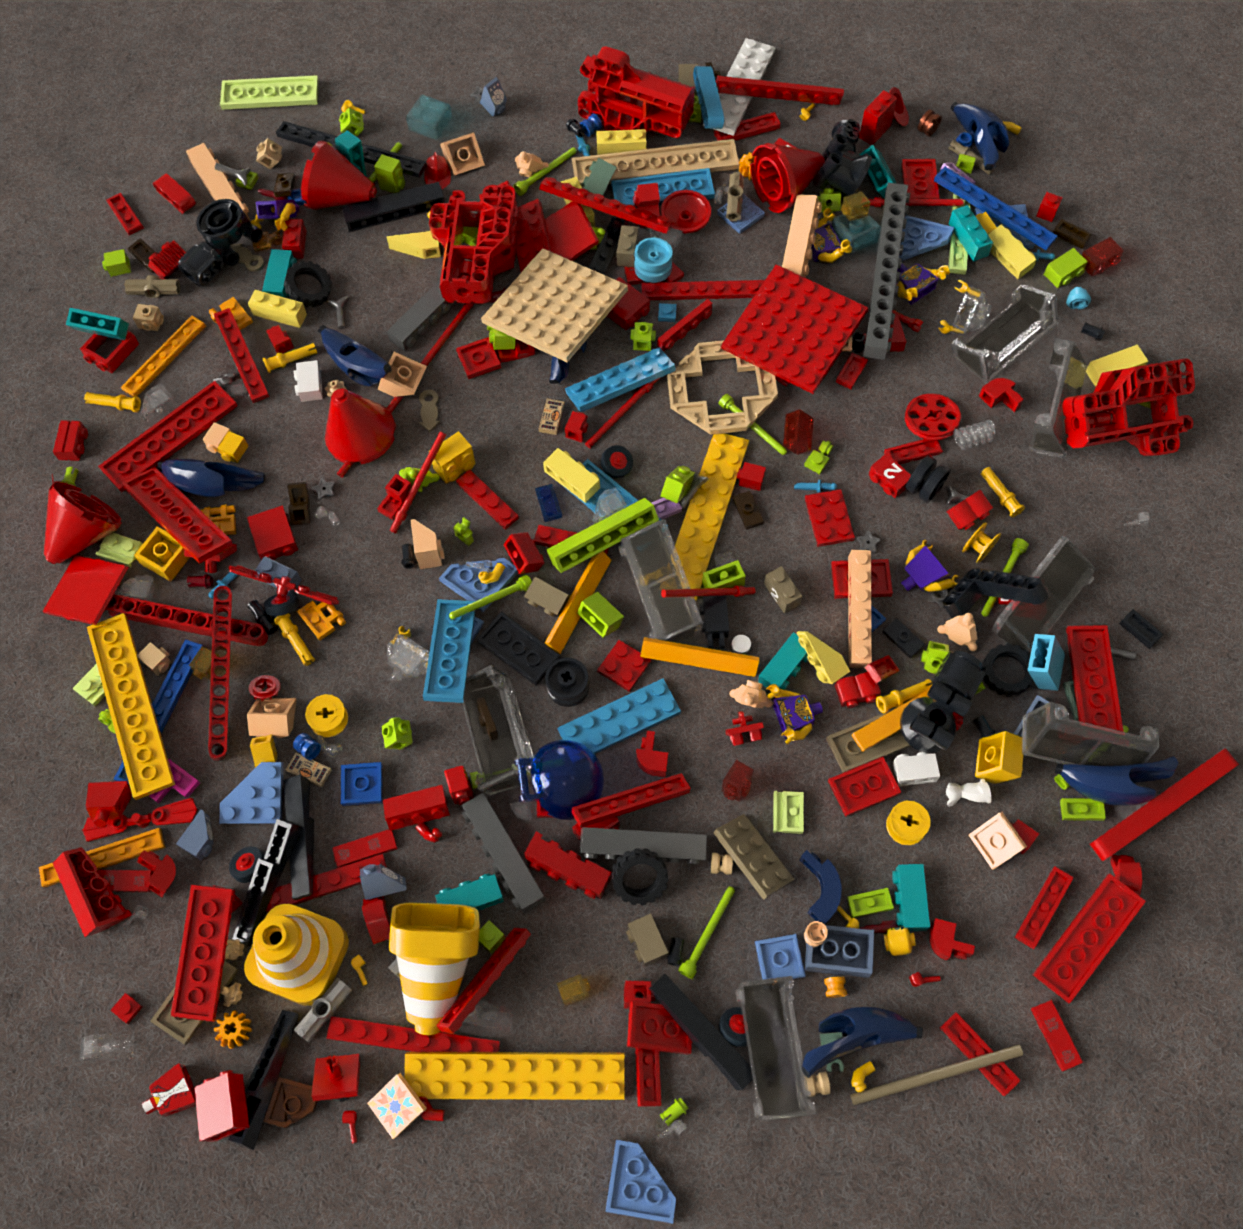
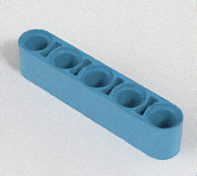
(708, 97)

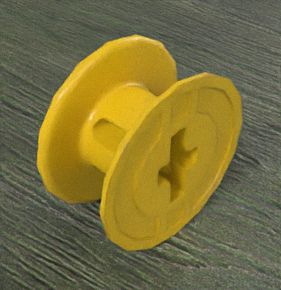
(981, 542)
(317, 711)
(918, 819)

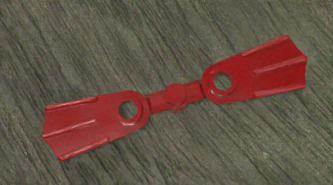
(283, 584)
(173, 813)

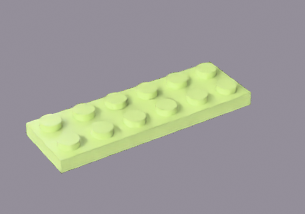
(269, 92)

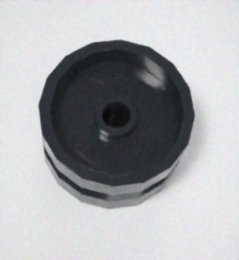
(928, 479)
(567, 682)

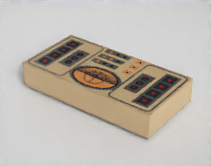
(551, 416)
(309, 769)

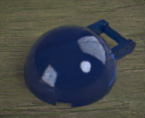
(561, 777)

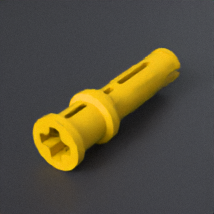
(281, 360)
(120, 402)
(1006, 498)
(290, 632)
(897, 698)

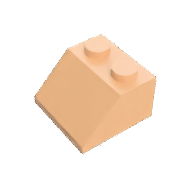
(462, 154)
(403, 378)
(426, 546)
(271, 717)

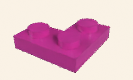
(184, 783)

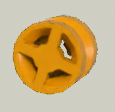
(835, 987)

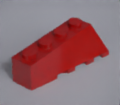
(88, 893)

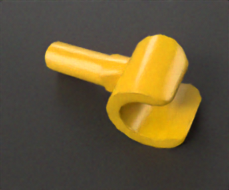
(348, 104)
(806, 112)
(852, 922)
(358, 962)

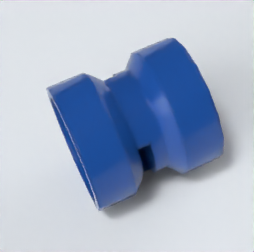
(592, 124)
(307, 746)

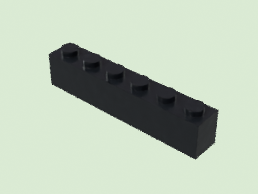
(392, 206)

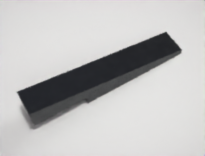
(301, 857)
(266, 879)
(702, 1033)
(264, 1078)

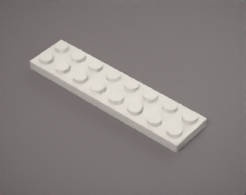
(748, 64)

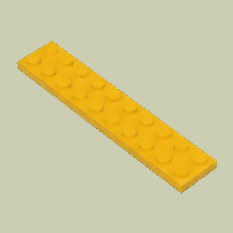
(709, 506)
(130, 707)
(516, 1075)

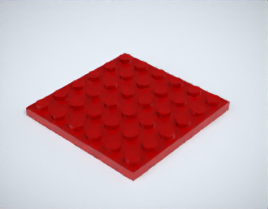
(794, 328)

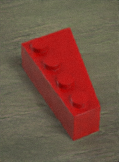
(567, 867)

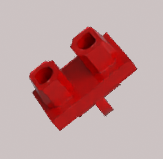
(736, 733)

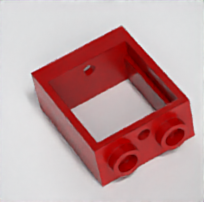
(115, 358)

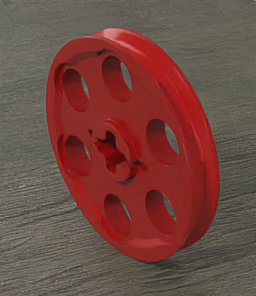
(934, 411)

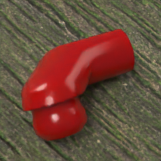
(427, 834)
(430, 1113)

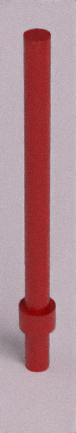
(878, 202)
(644, 389)
(401, 514)
(736, 591)

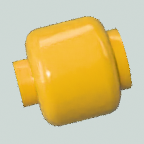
(899, 941)

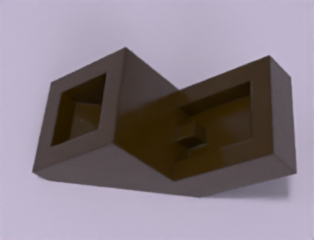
(299, 503)

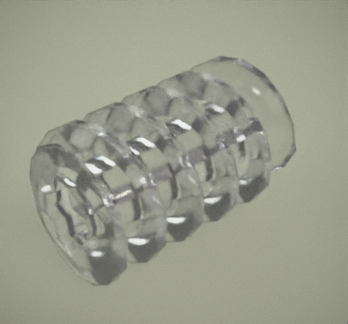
(974, 434)

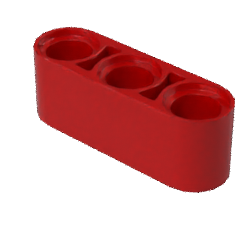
(174, 193)

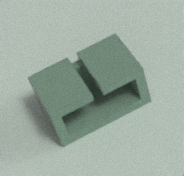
(599, 177)

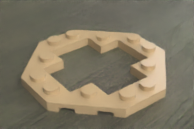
(697, 411)

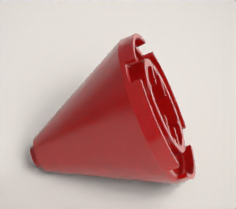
(783, 173)
(333, 180)
(358, 428)
(75, 522)

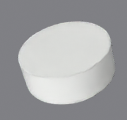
(741, 644)

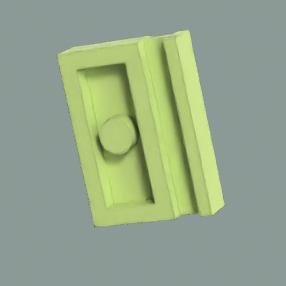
(119, 549)
(91, 686)
(788, 812)

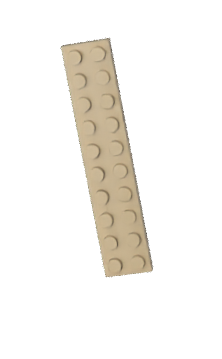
(655, 161)

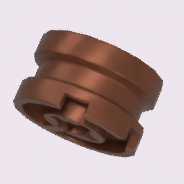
(929, 123)

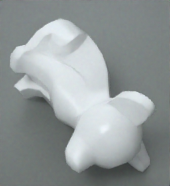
(972, 791)

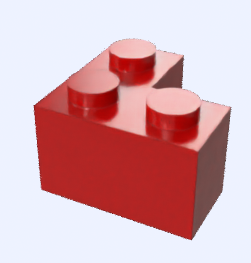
(647, 198)

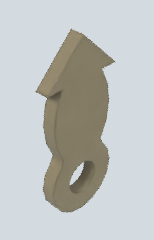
(246, 257)
(429, 411)

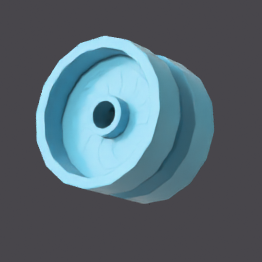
(653, 260)

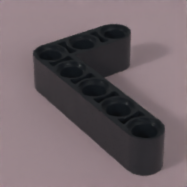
(995, 584)

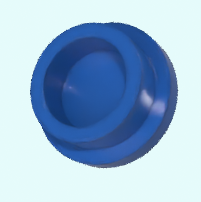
(965, 139)

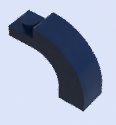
(830, 884)

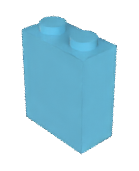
(1046, 662)

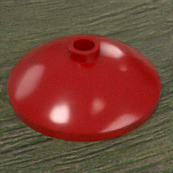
(686, 205)

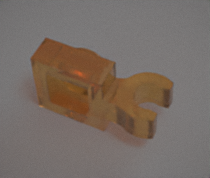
(267, 240)

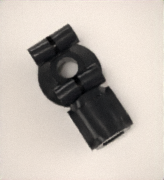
(842, 164)
(220, 225)
(950, 692)

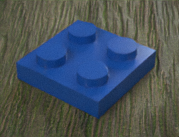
(361, 784)

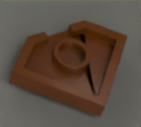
(289, 1103)

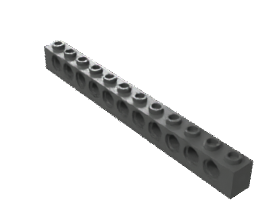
(886, 271)

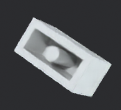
(308, 381)
(916, 769)

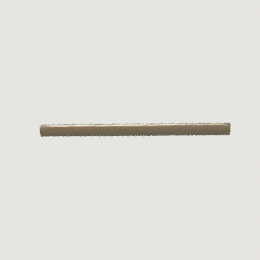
(936, 1074)

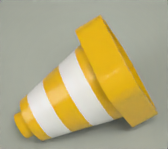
(432, 957)
(303, 960)

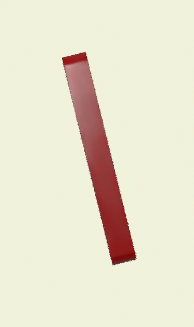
(177, 615)
(217, 663)
(1163, 804)

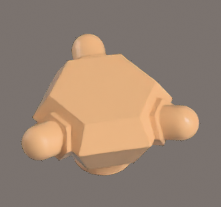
(529, 164)
(961, 631)
(751, 695)

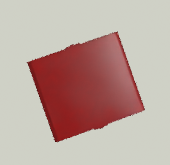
(570, 232)
(85, 590)

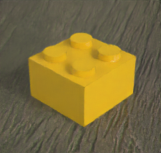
(453, 458)
(162, 554)
(999, 758)

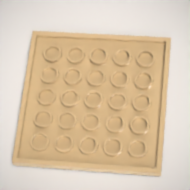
(554, 304)

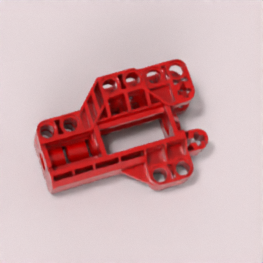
(648, 98)
(494, 248)
(1089, 415)

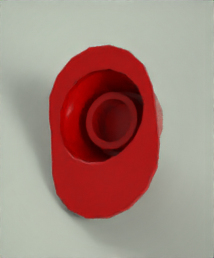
(900, 112)
(437, 171)

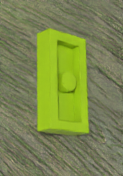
(1082, 809)
(870, 903)

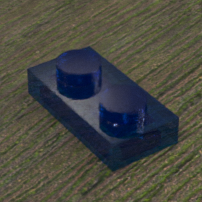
(548, 502)

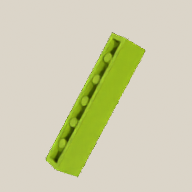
(602, 535)

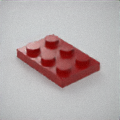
(920, 177)
(829, 518)
(880, 578)
(864, 786)
(655, 1029)

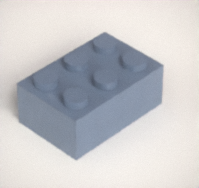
(842, 953)

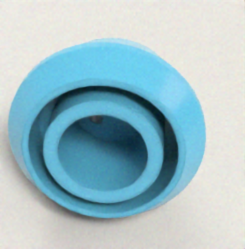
(1078, 298)

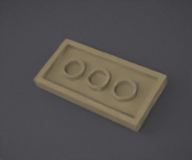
(849, 753)
(753, 856)
(184, 1028)

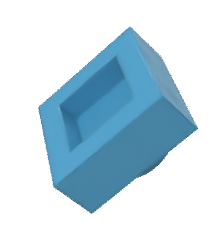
(667, 312)

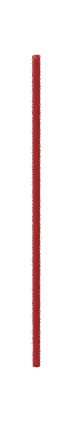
(393, 404)

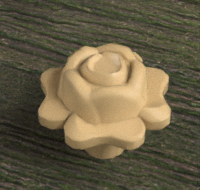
(334, 385)
(234, 949)
(231, 994)

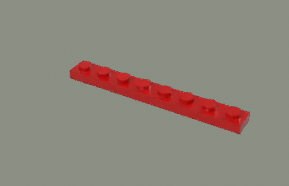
(779, 90)
(605, 205)
(701, 290)
(404, 1038)

